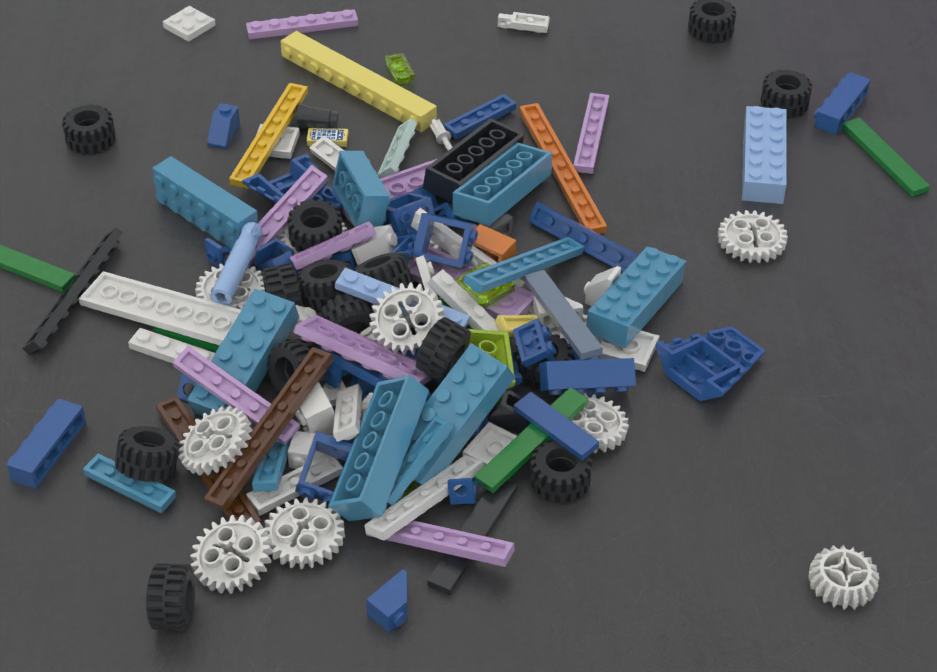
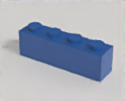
(841, 103)
(587, 374)
(46, 443)

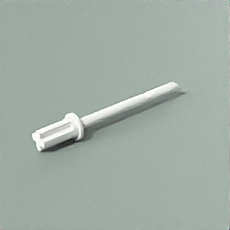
(441, 134)

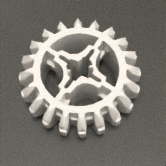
(843, 577)

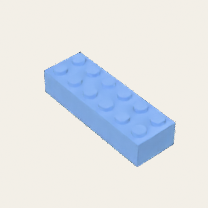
(764, 155)

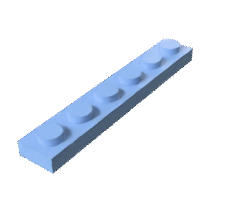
(371, 289)

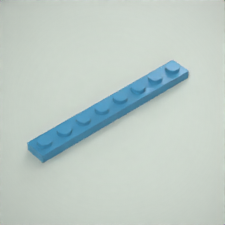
(523, 264)

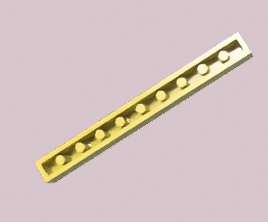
(358, 80)

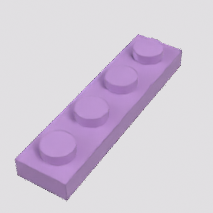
(338, 243)

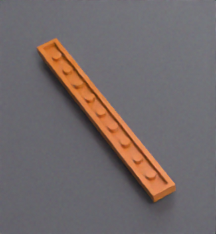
(563, 169)

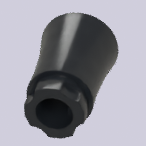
(316, 117)

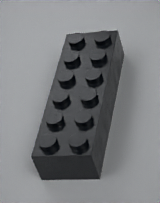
(469, 158)

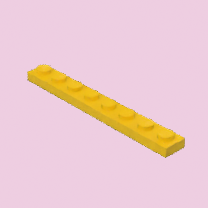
(269, 134)

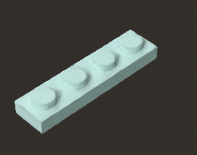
(397, 148)

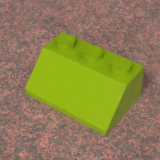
(495, 344)

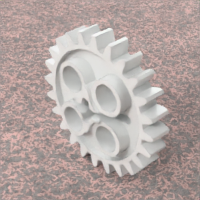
(766, 233)
(249, 282)
(387, 327)
(603, 422)
(215, 440)
(304, 533)
(242, 535)

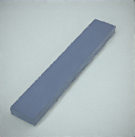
(563, 315)

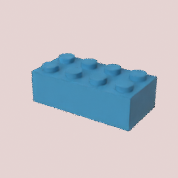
(360, 189)

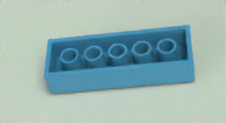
(502, 184)
(201, 201)
(635, 296)
(247, 345)
(463, 402)
(379, 449)

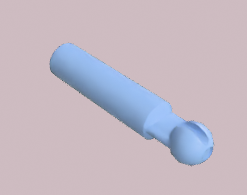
(236, 264)

